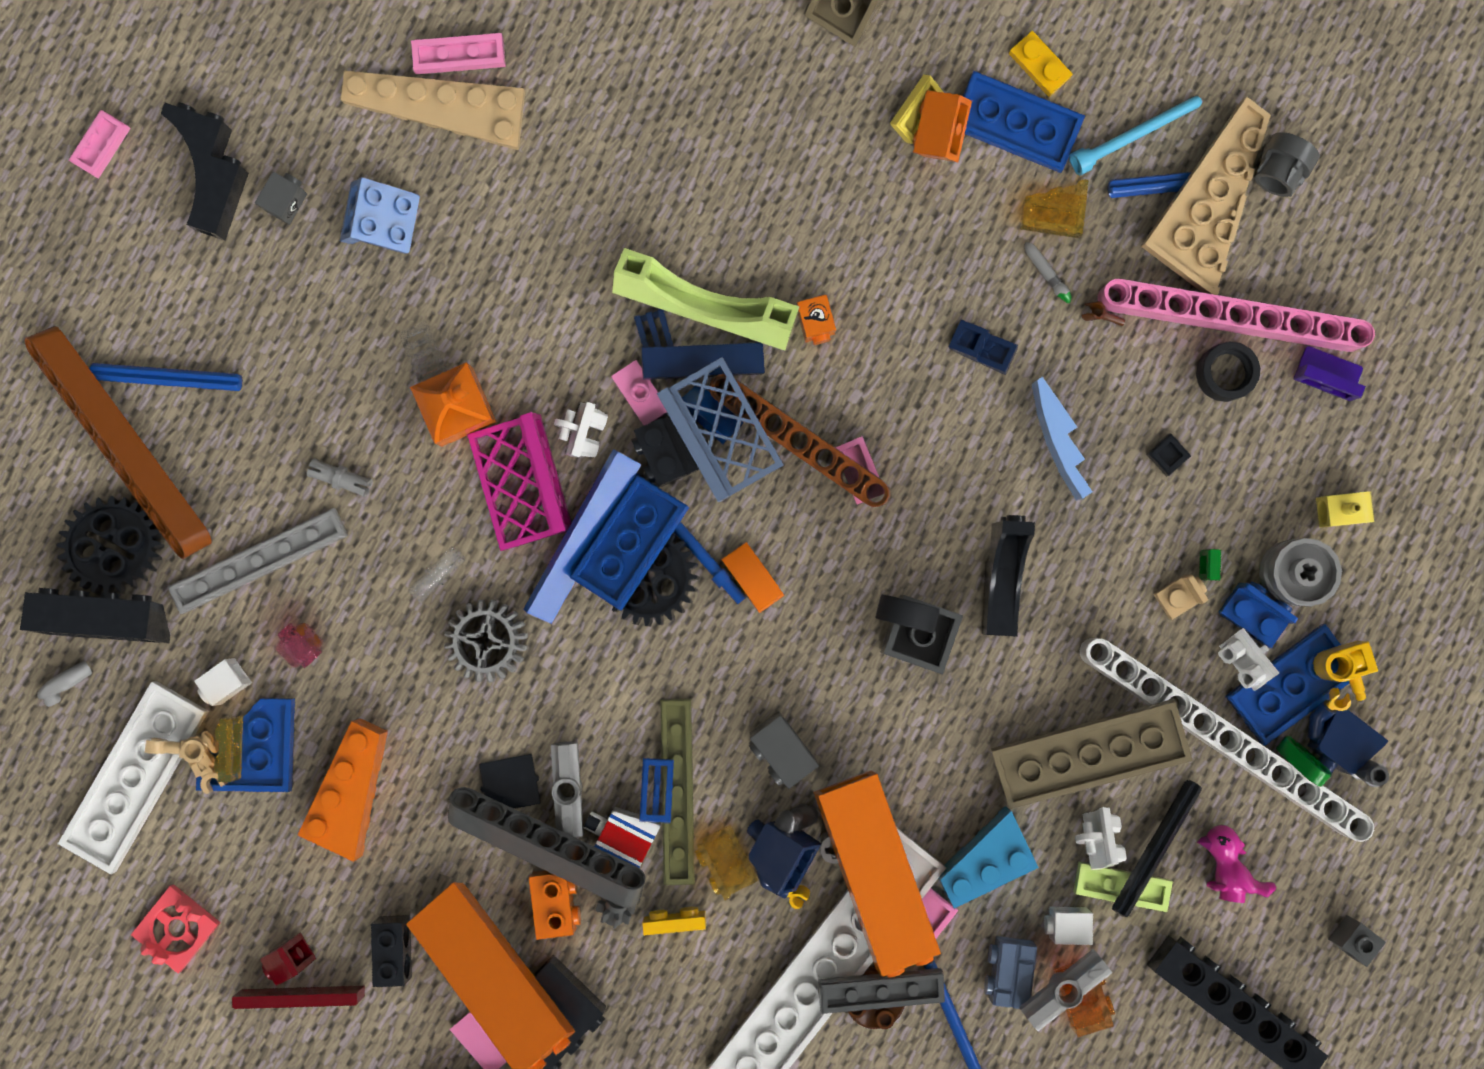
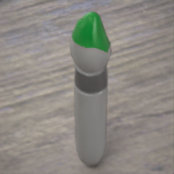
(1047, 272)

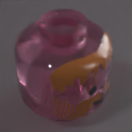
(299, 645)

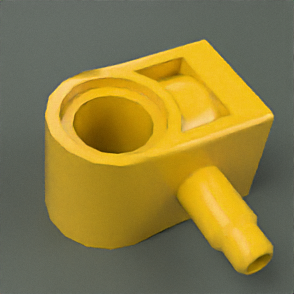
(1354, 661)

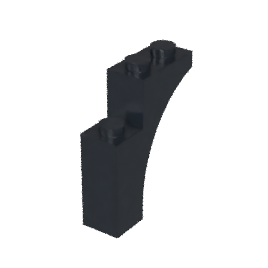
(217, 176)
(1004, 575)

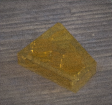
(1057, 211)

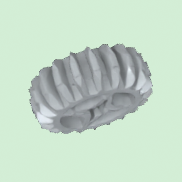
(483, 655)

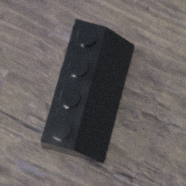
(94, 617)

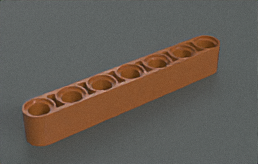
(814, 446)

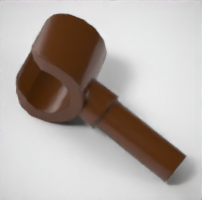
(1099, 312)

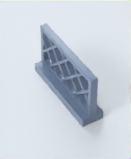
(696, 442)

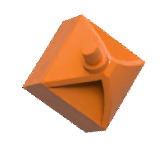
(453, 404)

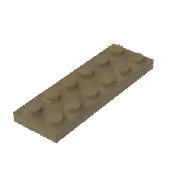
(1092, 754)

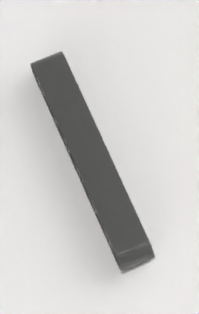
(546, 847)

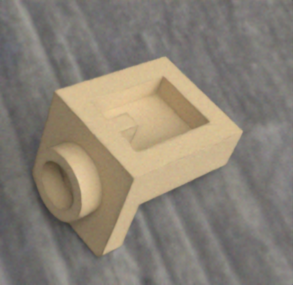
(1181, 595)

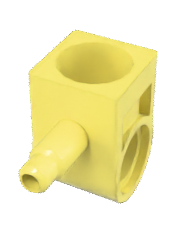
(1345, 509)

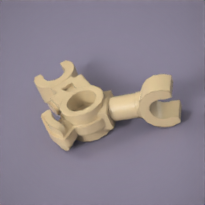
(194, 751)

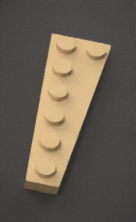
(459, 107)

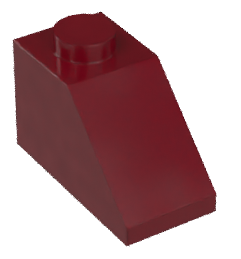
(287, 960)

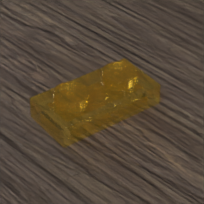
(229, 761)

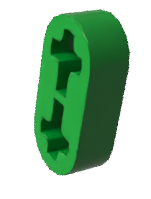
(1303, 761)

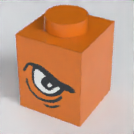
(816, 319)

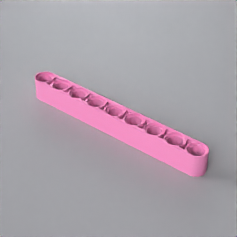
(1248, 311)

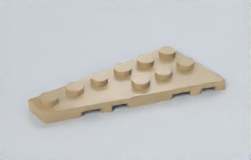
(1207, 209)

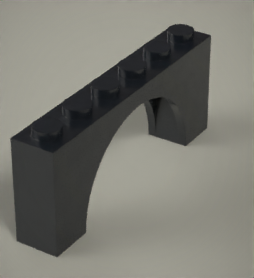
(574, 1001)

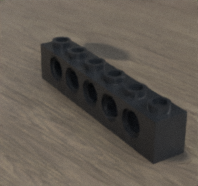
(1169, 964)

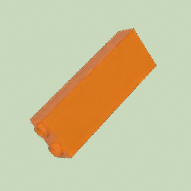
(877, 874)
(491, 979)

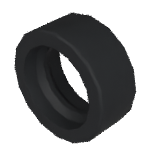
(1251, 367)
(907, 613)

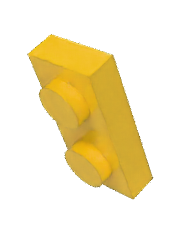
(1040, 63)
(661, 922)

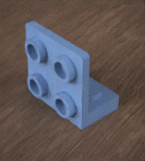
(379, 215)

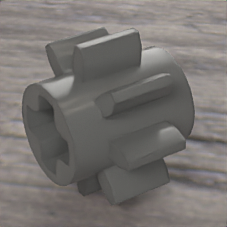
(613, 913)

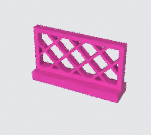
(544, 472)

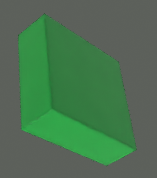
(1210, 565)

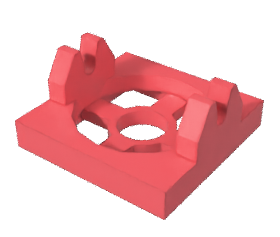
(191, 912)

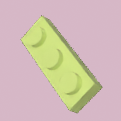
(1108, 883)

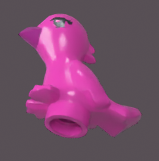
(1231, 875)

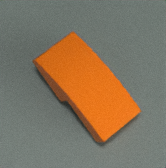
(753, 577)

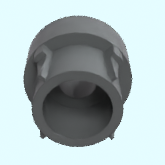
(1285, 164)

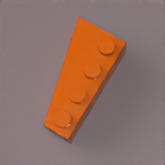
(346, 796)

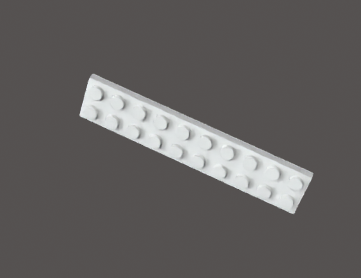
(790, 1009)

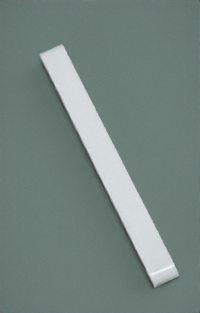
(1235, 750)

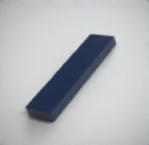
(686, 360)

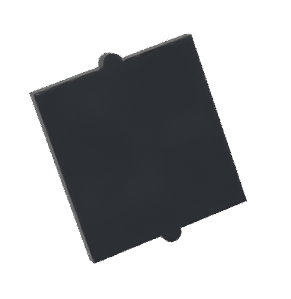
(511, 781)

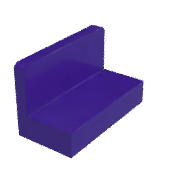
(1330, 374)

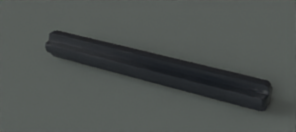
(1156, 848)

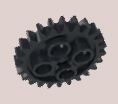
(95, 569)
(676, 569)

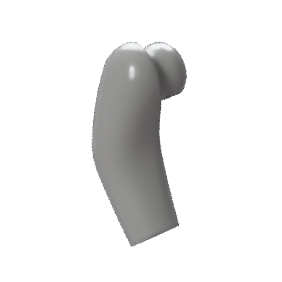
(63, 681)

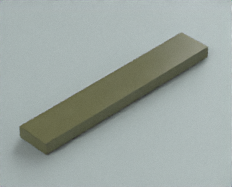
(679, 835)

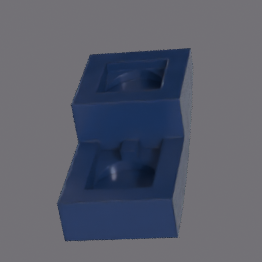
(983, 347)

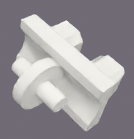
(586, 417)
(1248, 659)
(1100, 840)

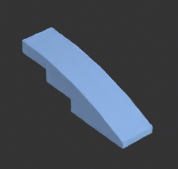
(1055, 427)

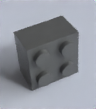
(922, 647)
(783, 750)

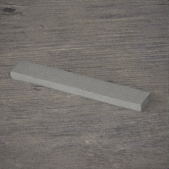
(257, 561)

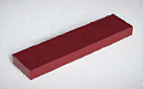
(298, 997)

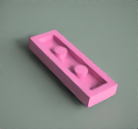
(458, 53)

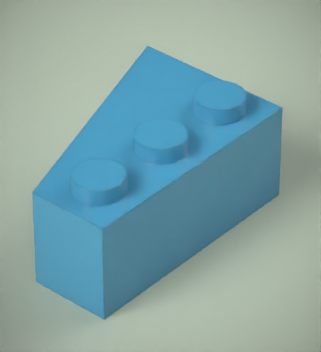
(988, 860)

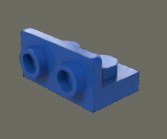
(1257, 613)

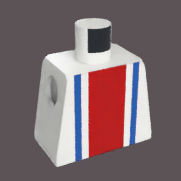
(623, 834)

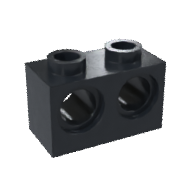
(391, 951)

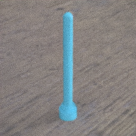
(1084, 159)

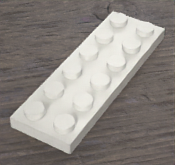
(131, 779)

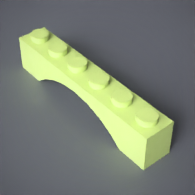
(650, 283)

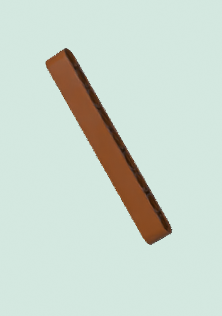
(118, 441)

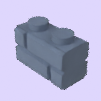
(1011, 971)

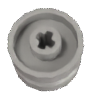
(1300, 572)

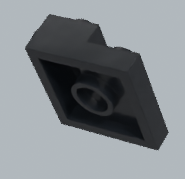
(664, 452)

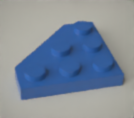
(265, 749)

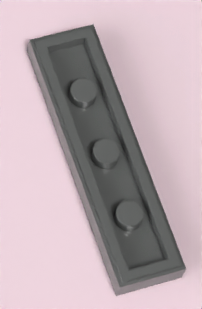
(879, 992)

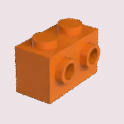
(942, 126)
(553, 905)

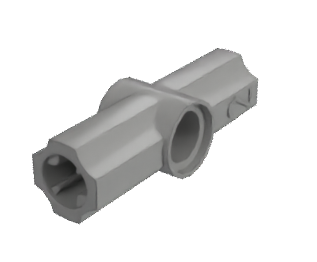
(567, 770)
(1082, 976)

